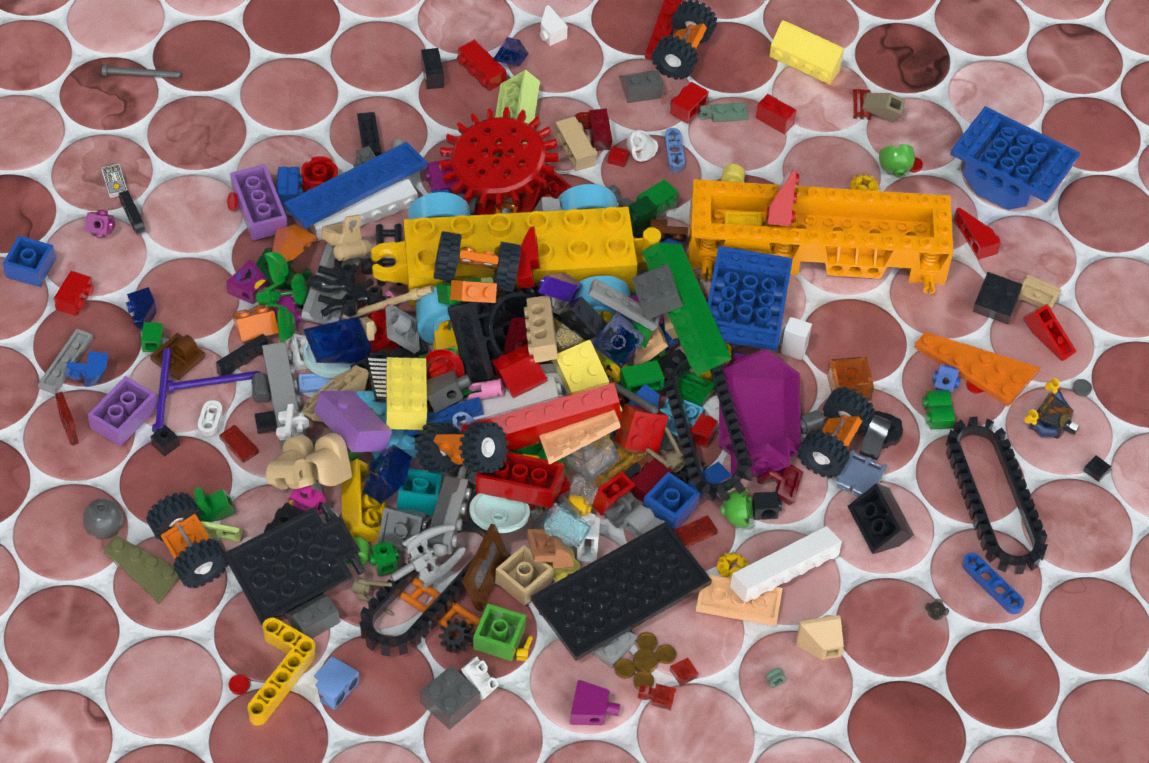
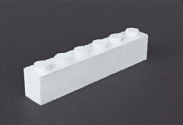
(377, 206)
(785, 564)

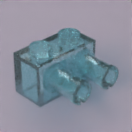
(566, 526)

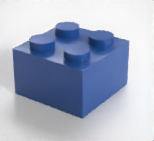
(29, 261)
(672, 500)

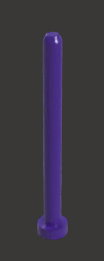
(209, 381)
(162, 391)

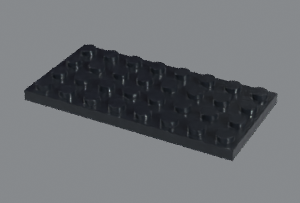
(620, 590)

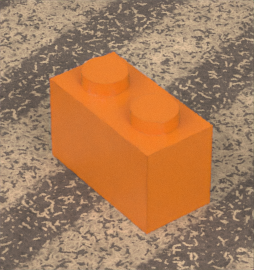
(473, 291)

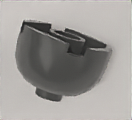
(103, 518)

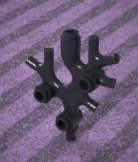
(345, 281)

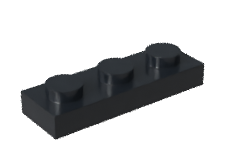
(369, 132)
(241, 356)

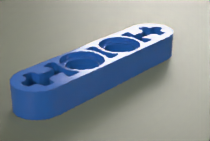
(995, 581)

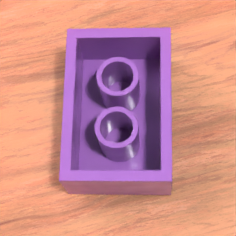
(122, 411)

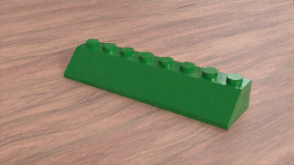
(693, 320)

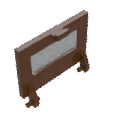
(482, 570)

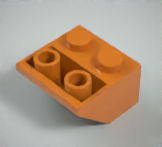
(254, 323)

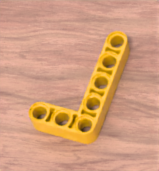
(284, 671)

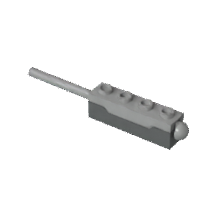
(449, 510)

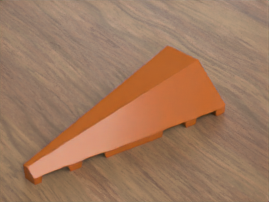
(291, 240)

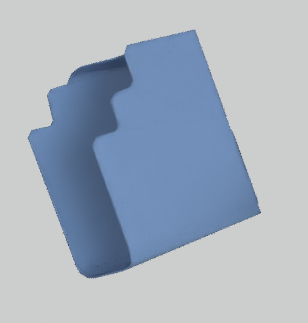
(335, 682)

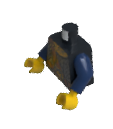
(1053, 415)

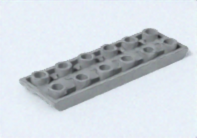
(312, 308)

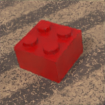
(641, 428)

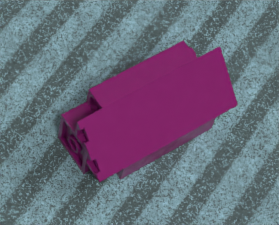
(768, 408)

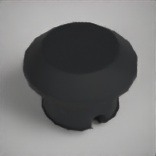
(367, 266)

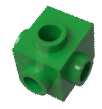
(384, 558)

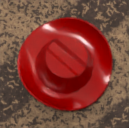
(441, 362)

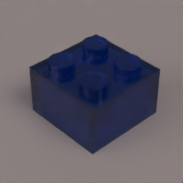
(386, 473)

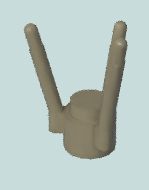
(672, 460)
(363, 587)

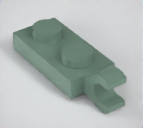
(724, 112)

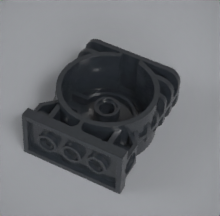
(481, 329)

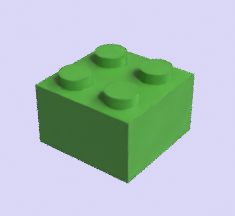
(499, 632)

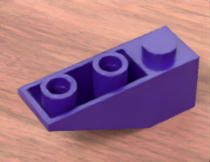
(560, 286)

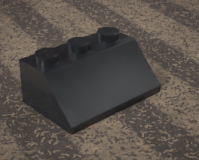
(880, 519)

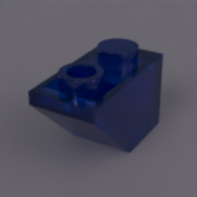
(511, 52)
(142, 307)

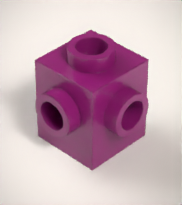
(99, 223)

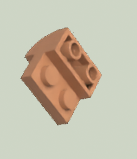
(549, 549)

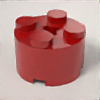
(317, 172)

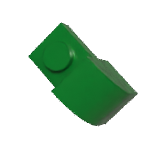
(213, 506)

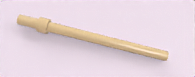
(414, 294)

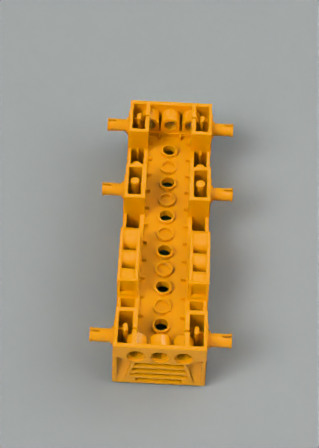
(844, 228)

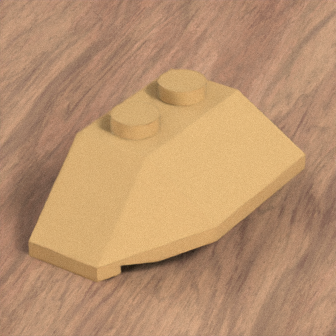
(349, 380)

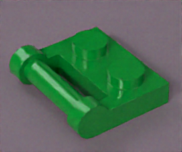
(695, 388)

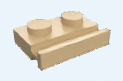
(1039, 292)

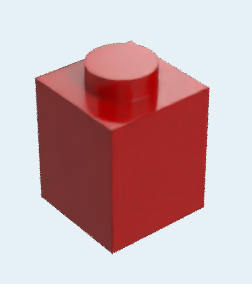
(704, 430)

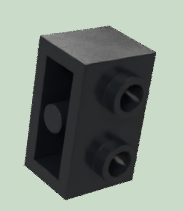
(583, 318)

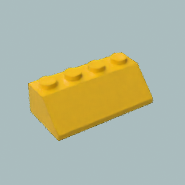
(359, 510)

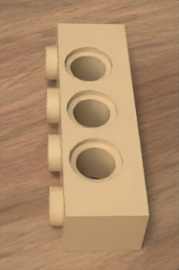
(541, 327)

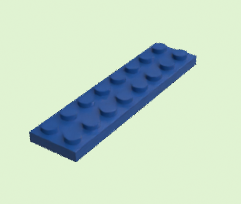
(355, 185)

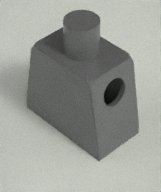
(446, 389)

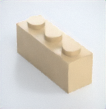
(575, 143)

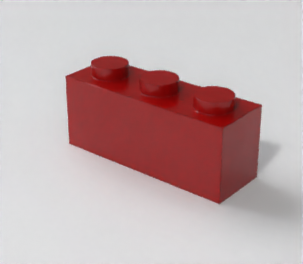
(481, 65)

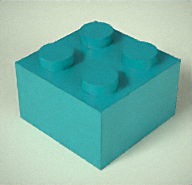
(420, 491)

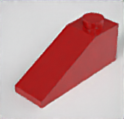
(977, 234)
(1049, 331)

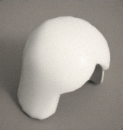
(641, 140)

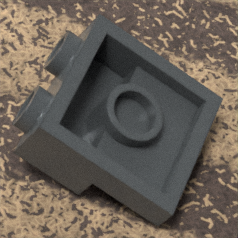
(400, 525)

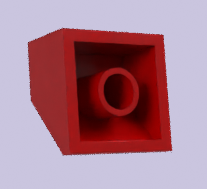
(519, 371)

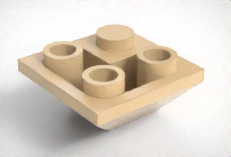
(821, 637)

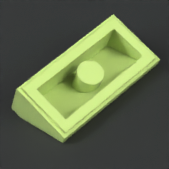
(223, 531)

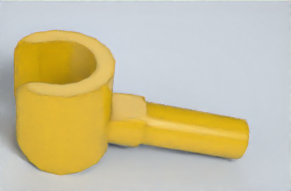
(522, 653)

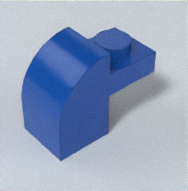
(91, 372)

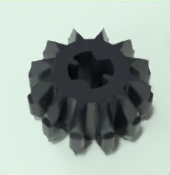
(456, 628)

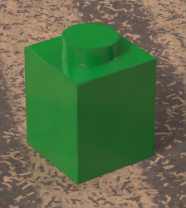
(152, 336)

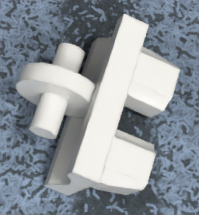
(293, 421)
(477, 675)

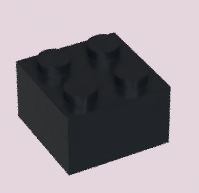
(997, 298)

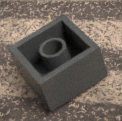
(657, 292)
(450, 697)

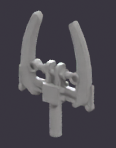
(420, 560)

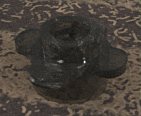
(936, 614)

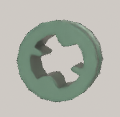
(775, 677)

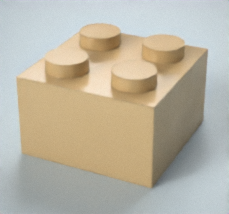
(523, 576)

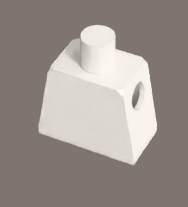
(589, 553)

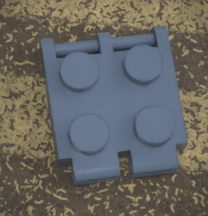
(859, 474)

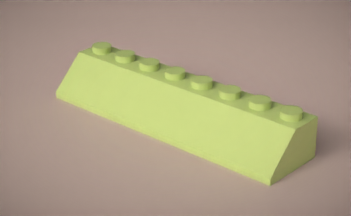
(518, 94)

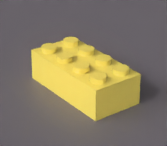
(580, 368)
(406, 393)

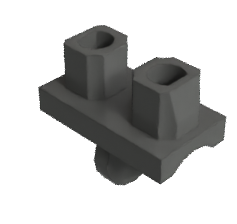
(621, 509)

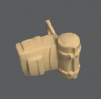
(346, 239)

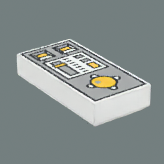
(114, 180)

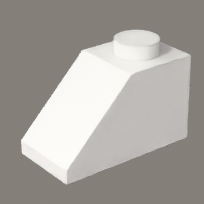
(552, 27)

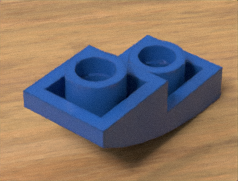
(714, 474)

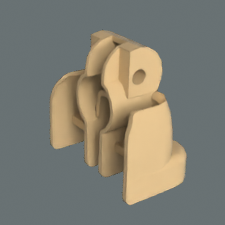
(303, 465)

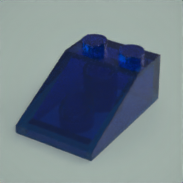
(338, 342)

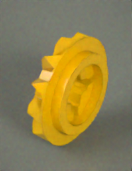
(856, 183)
(723, 564)

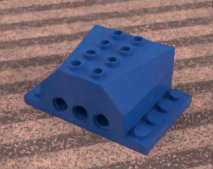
(1011, 160)
(749, 296)

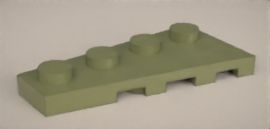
(146, 569)

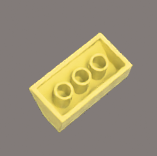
(806, 52)

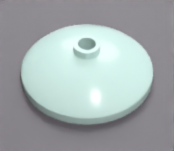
(504, 513)

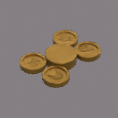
(645, 660)

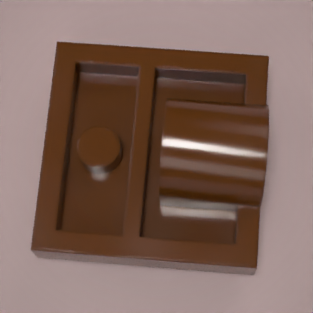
(672, 232)
(183, 356)

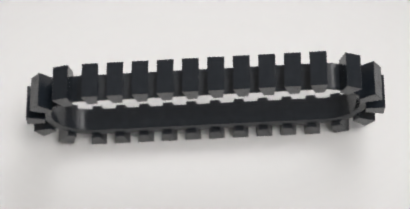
(687, 439)
(1018, 488)
(427, 620)

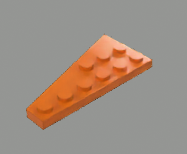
(991, 372)

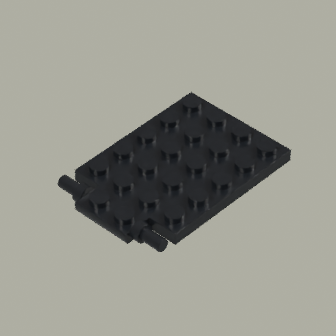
(294, 562)

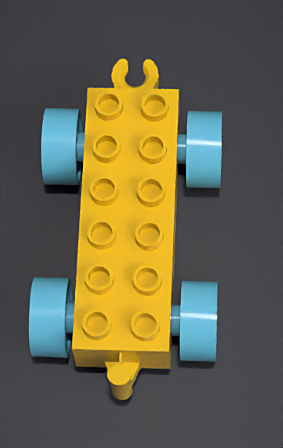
(582, 240)

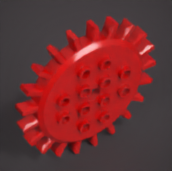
(494, 182)

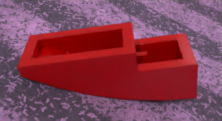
(528, 259)

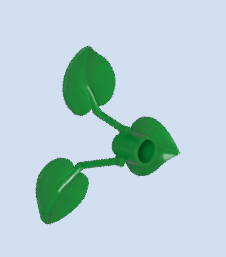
(278, 270)

